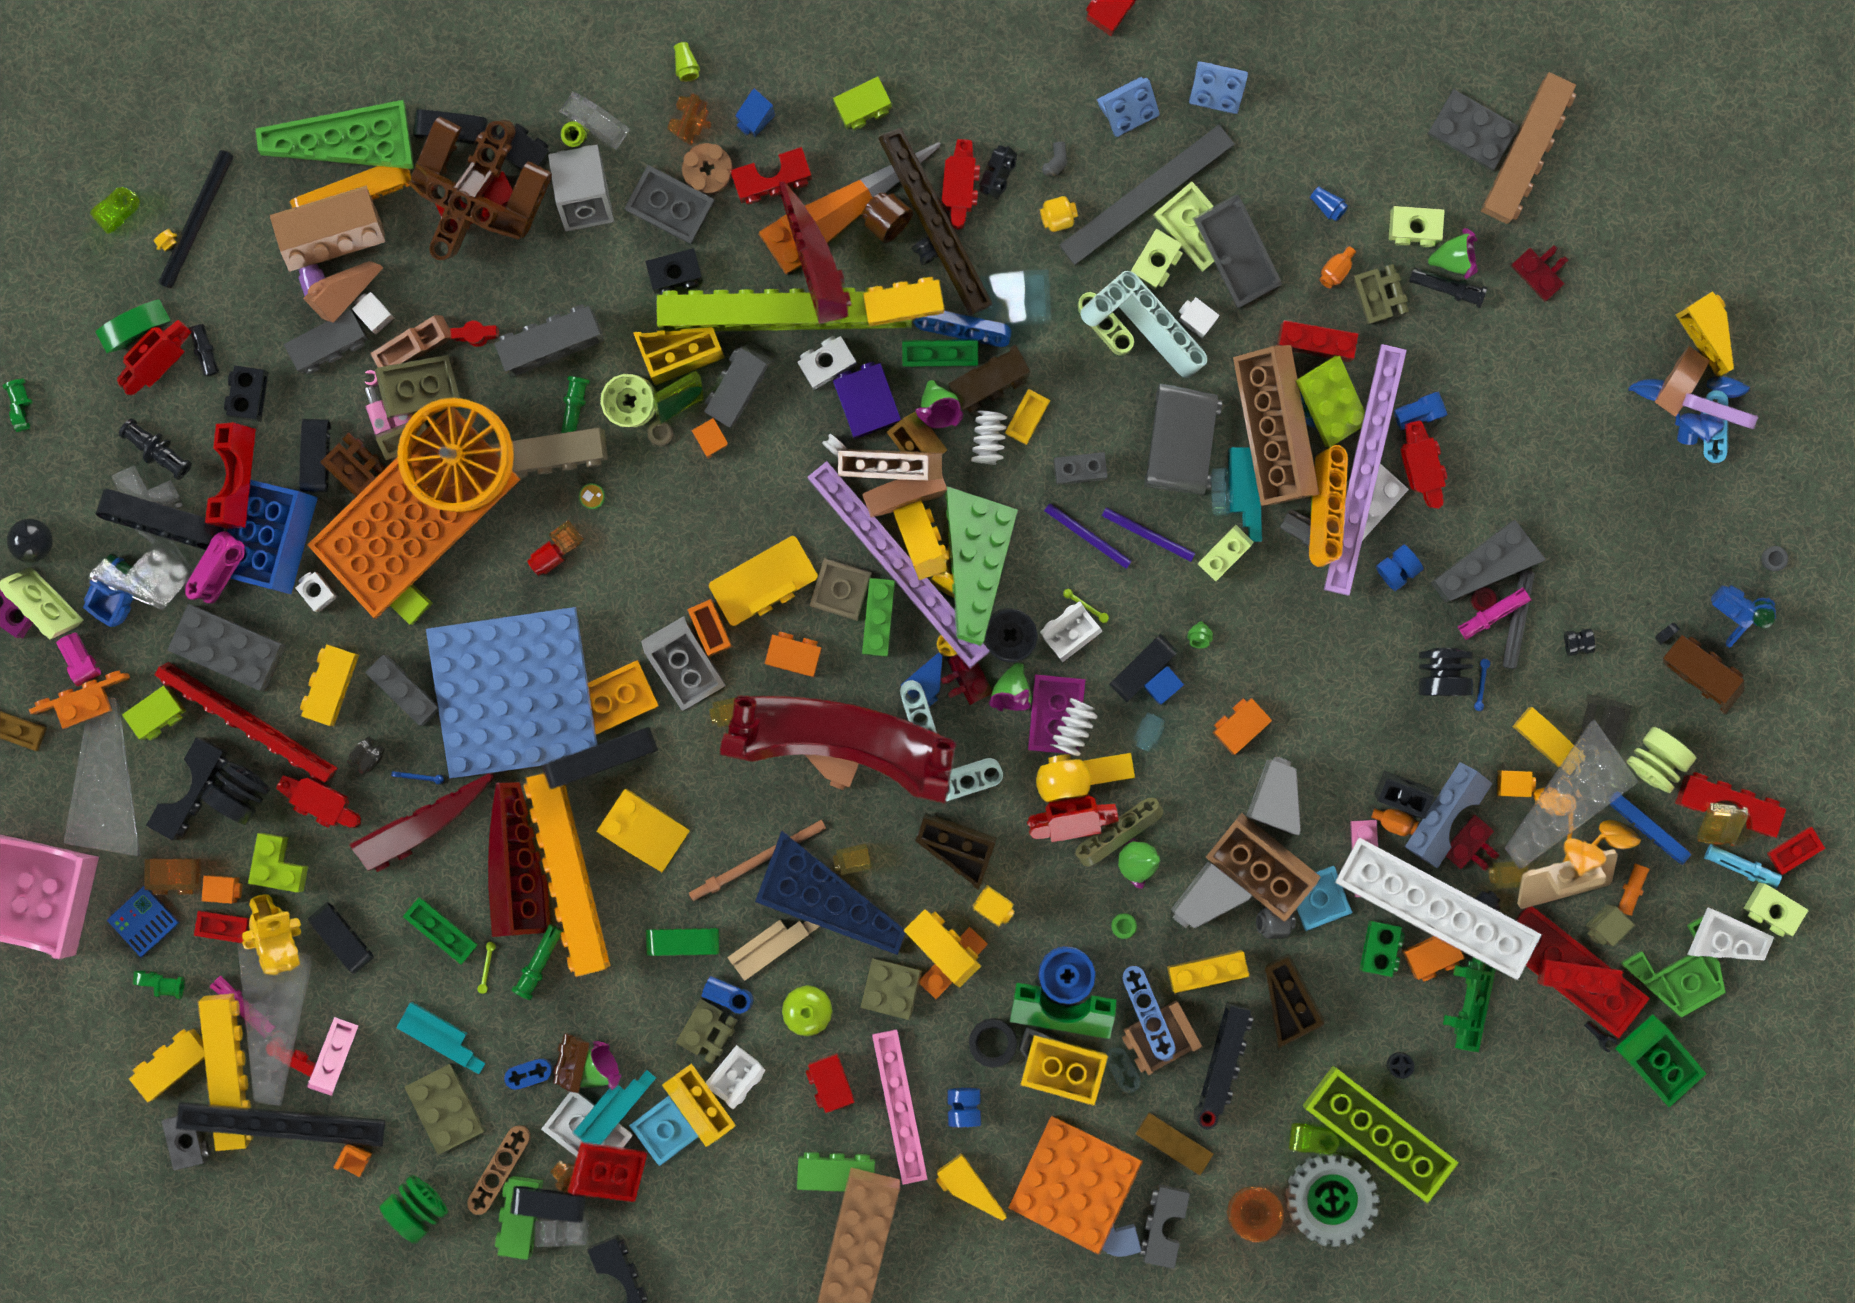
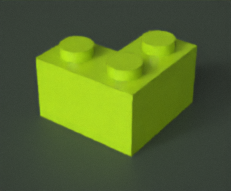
(269, 866)

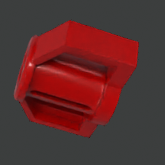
(475, 333)

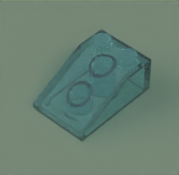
(1018, 298)

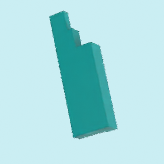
(1244, 490)
(439, 1036)
(611, 1110)

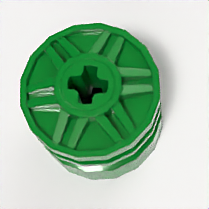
(418, 1204)

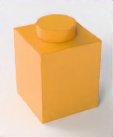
(1515, 783)

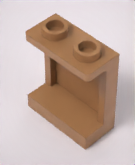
(1180, 1031)

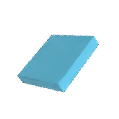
(1324, 902)
(663, 1130)

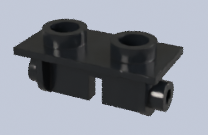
(995, 182)

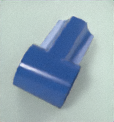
(1425, 409)
(725, 994)

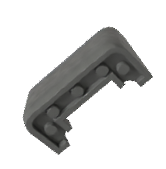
(1182, 440)

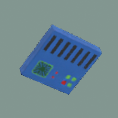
(143, 921)

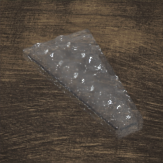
(1580, 788)
(101, 799)

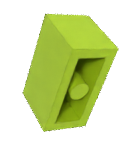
(862, 104)
(154, 713)

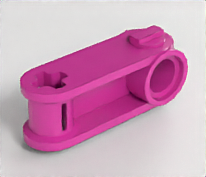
(215, 568)

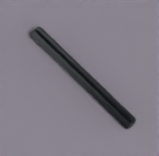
(195, 219)

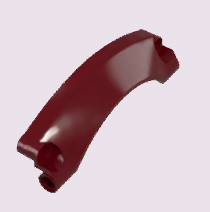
(807, 726)

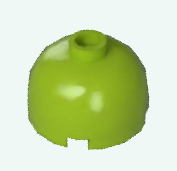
(807, 1010)

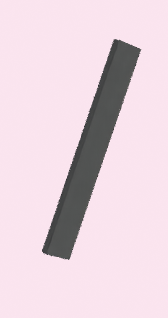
(1146, 195)

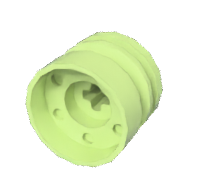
(615, 395)
(1661, 759)

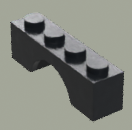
(204, 761)
(611, 1259)

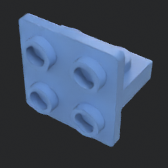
(1218, 87)
(1129, 106)

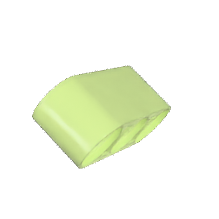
(1109, 336)

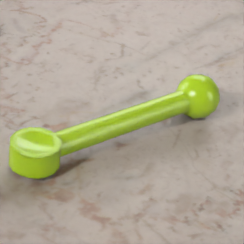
(1102, 617)
(483, 988)

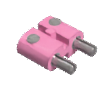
(378, 414)

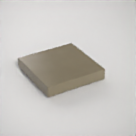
(840, 589)

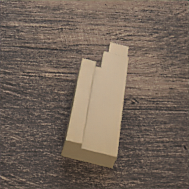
(768, 946)

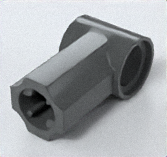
(1297, 526)

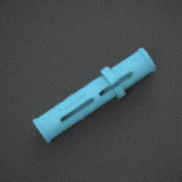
(1752, 870)

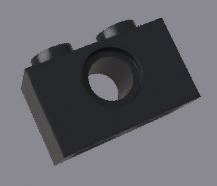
(659, 269)

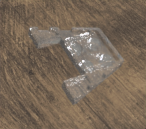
(154, 577)

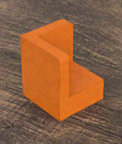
(710, 437)
(353, 1159)

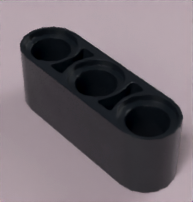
(470, 124)
(314, 447)
(1143, 667)
(339, 938)
(547, 1204)

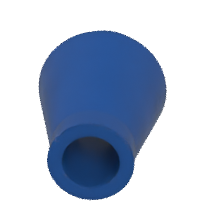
(1330, 204)

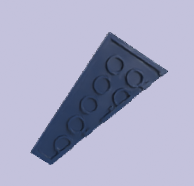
(812, 892)

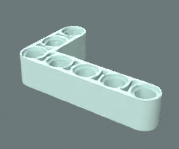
(1150, 318)
(974, 769)

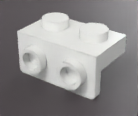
(1070, 631)
(735, 1077)

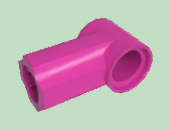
(80, 664)

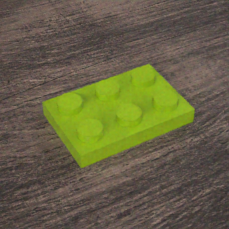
(1332, 401)

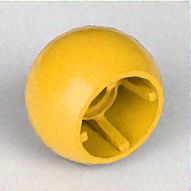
(1063, 779)

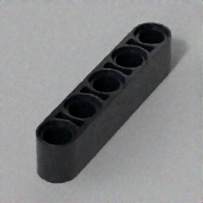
(156, 519)
(599, 758)

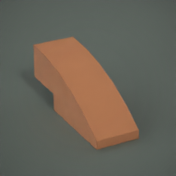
(413, 342)
(1681, 380)
(902, 493)

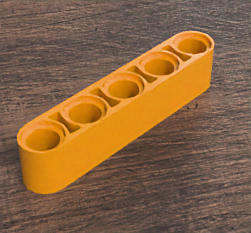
(378, 181)
(1328, 506)

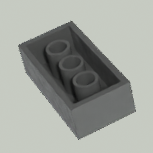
(549, 340)
(226, 647)

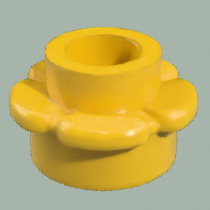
(165, 240)

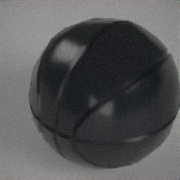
(29, 540)

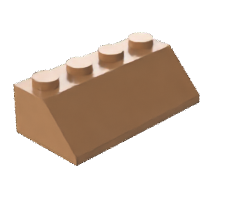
(327, 228)
(1263, 867)

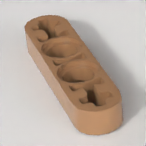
(500, 1170)

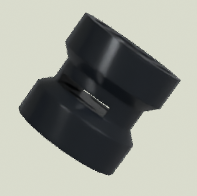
(1579, 642)

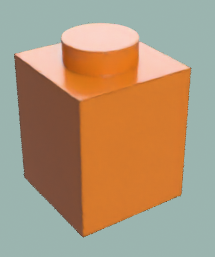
(221, 889)

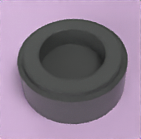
(1774, 558)

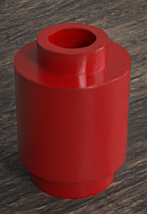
(545, 558)

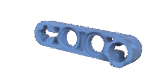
(1145, 1014)

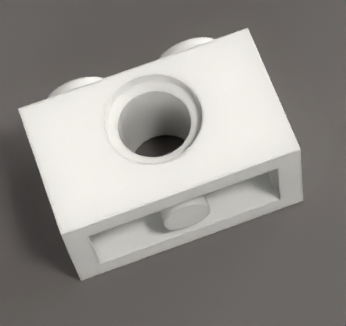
(821, 375)

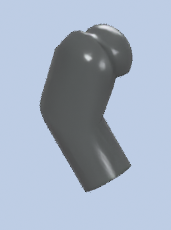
(1058, 162)

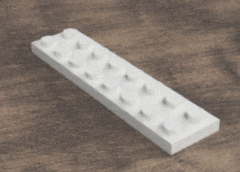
(1438, 908)

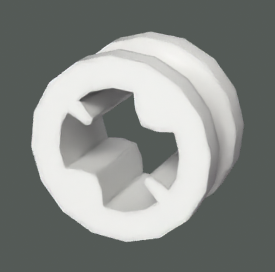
(833, 445)

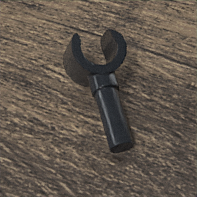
(1601, 1037)

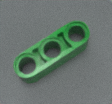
(682, 942)

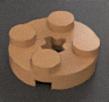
(699, 180)

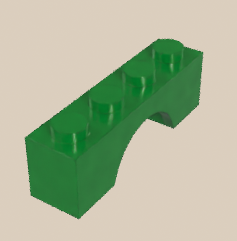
(1090, 1018)

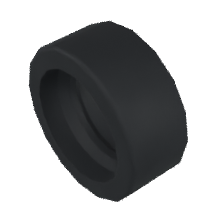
(997, 1061)

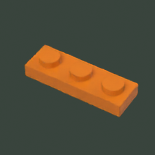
(935, 980)

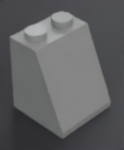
(580, 188)
(1277, 797)
(1208, 897)

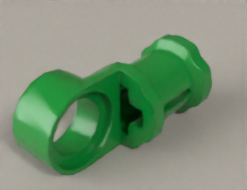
(18, 401)
(161, 985)

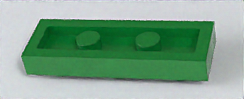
(940, 352)
(440, 930)

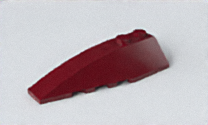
(816, 261)
(410, 831)
(514, 875)

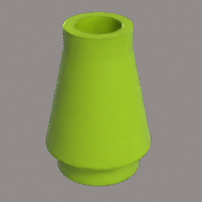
(685, 63)
(568, 134)

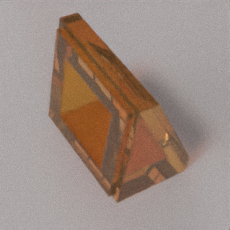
(566, 537)

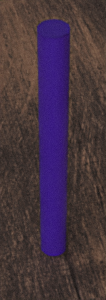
(1148, 534)
(1087, 535)

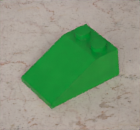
(1660, 1060)

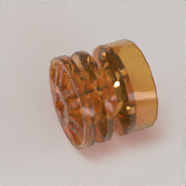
(1270, 1213)

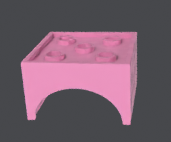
(43, 895)

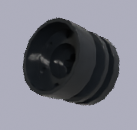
(1025, 635)
(1445, 673)
(233, 796)

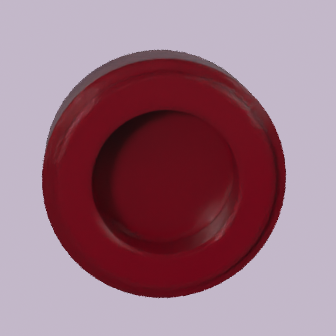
(1483, 599)

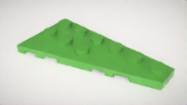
(357, 136)
(977, 549)

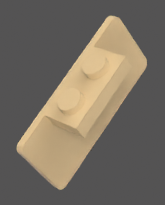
(1563, 881)

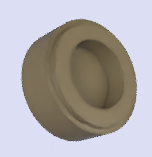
(660, 433)

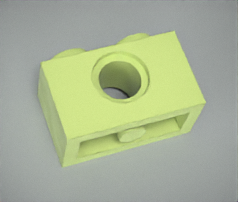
(1430, 220)
(1160, 245)
(1225, 553)
(1789, 914)

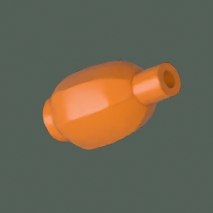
(1337, 268)
(1396, 821)

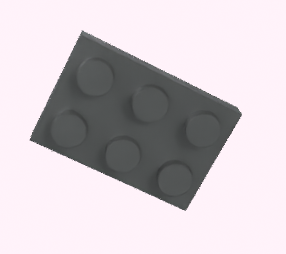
(1473, 130)
(669, 205)

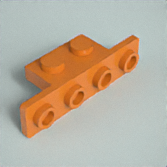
(82, 704)

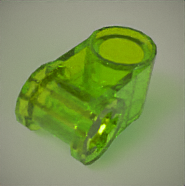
(112, 211)
(1307, 1139)

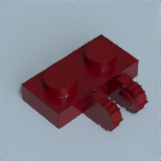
(1538, 274)
(971, 680)
(1467, 843)

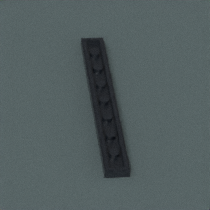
(280, 1124)

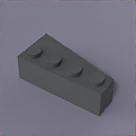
(1492, 560)

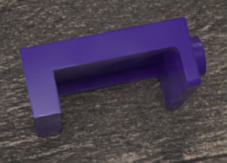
(866, 400)

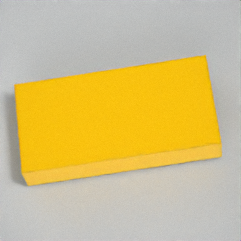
(1027, 416)
(1110, 768)

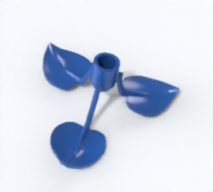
(1690, 424)

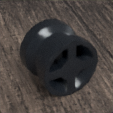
(925, 250)
(1405, 1069)

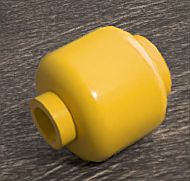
(1058, 214)

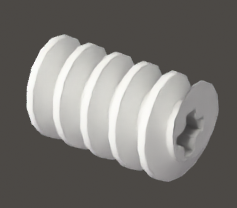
(989, 437)
(1074, 727)

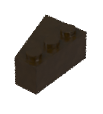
(990, 380)
(957, 846)
(1291, 1001)

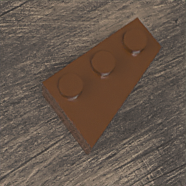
(1705, 672)

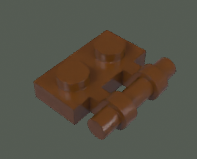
(350, 470)
(570, 1062)

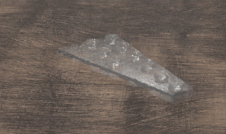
(272, 1021)

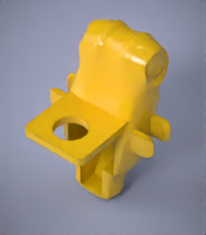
(272, 936)

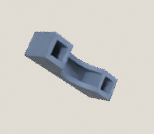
(1432, 835)

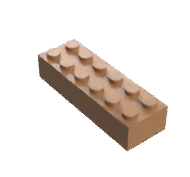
(1276, 425)
(859, 1238)

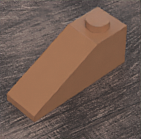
(335, 293)
(838, 770)

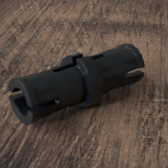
(203, 350)

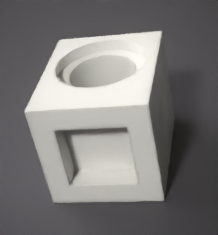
(372, 312)
(1197, 316)
(325, 597)

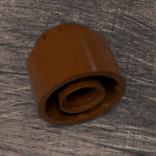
(886, 216)

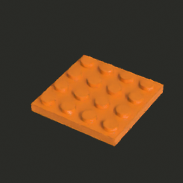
(1075, 1184)

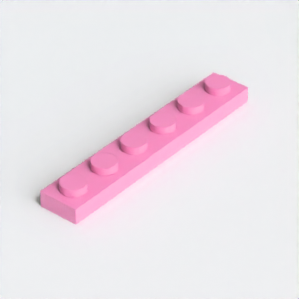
(899, 1106)

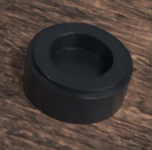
(1666, 633)

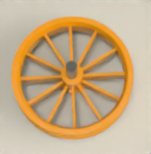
(455, 454)

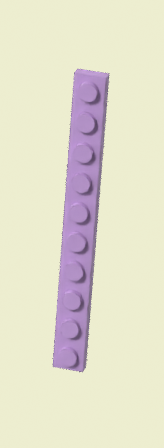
(1366, 466)
(893, 560)

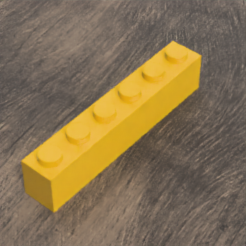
(224, 1061)

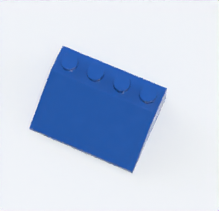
(273, 536)

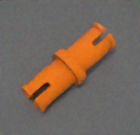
(1633, 889)

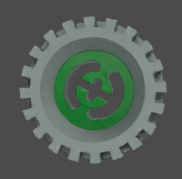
(1303, 1201)

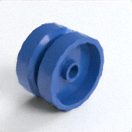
(1070, 989)

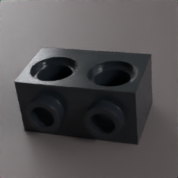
(254, 393)

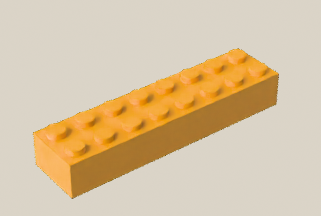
(568, 876)

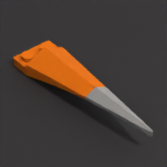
(832, 212)

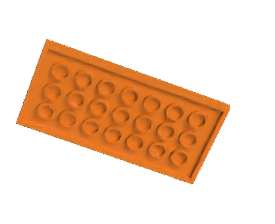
(391, 535)

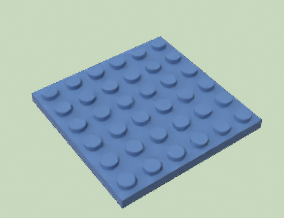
(511, 691)

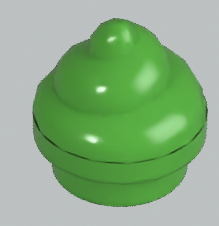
(1200, 635)

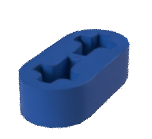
(526, 1068)

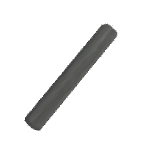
(1518, 623)

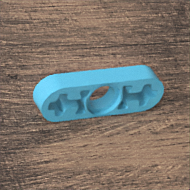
(1722, 443)

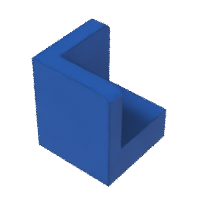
(1163, 685)

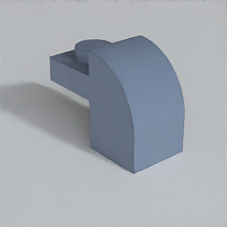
(1122, 1241)

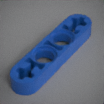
(990, 332)
(1650, 829)

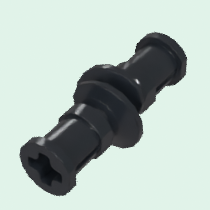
(154, 449)

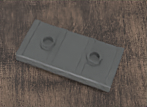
(1237, 250)

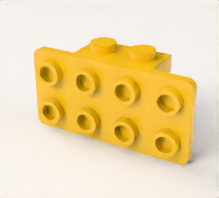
(763, 581)

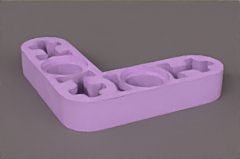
(1721, 411)

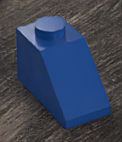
(754, 114)
(929, 678)

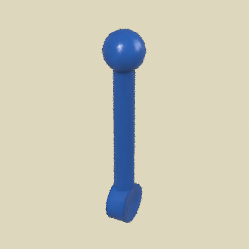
(1484, 664)
(438, 779)

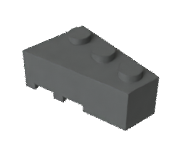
(738, 383)

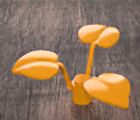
(1589, 856)

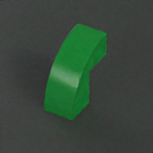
(130, 325)

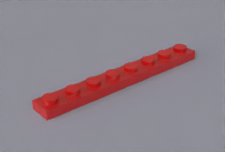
(247, 722)

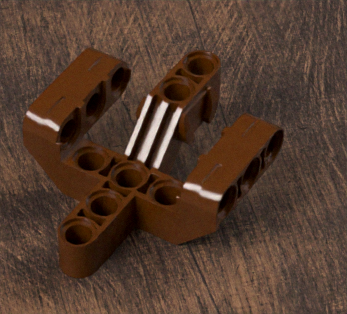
(509, 221)

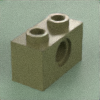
(1608, 926)

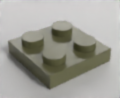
(891, 989)

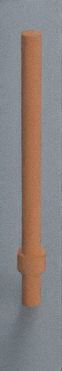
(714, 884)

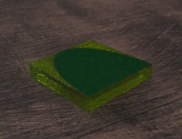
(678, 397)

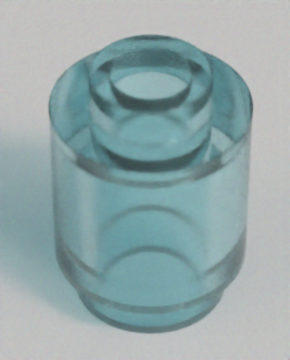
(1149, 732)

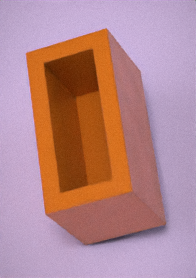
(709, 628)
(793, 655)
(1241, 725)
(1431, 956)

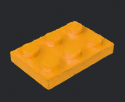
(620, 696)

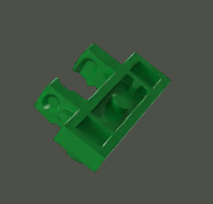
(1471, 1019)

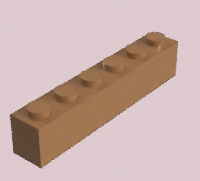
(1528, 148)

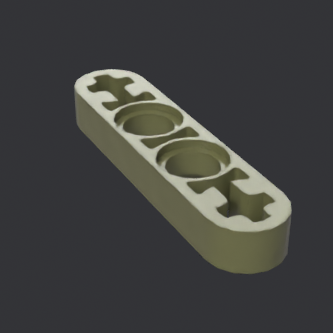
(1120, 833)

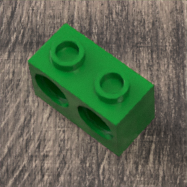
(1374, 947)

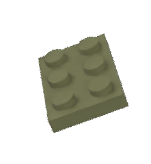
(415, 384)
(444, 1109)

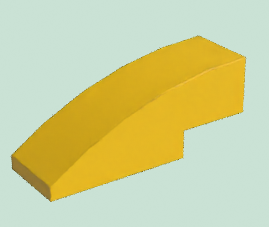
(1543, 736)

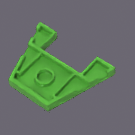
(1684, 983)

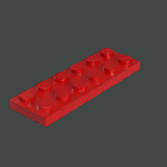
(1610, 1011)

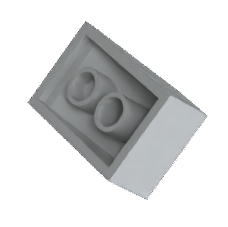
(682, 663)

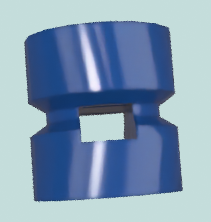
(1399, 568)
(964, 1107)

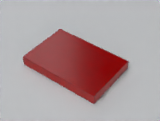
(607, 1172)

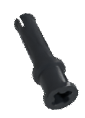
(1459, 289)

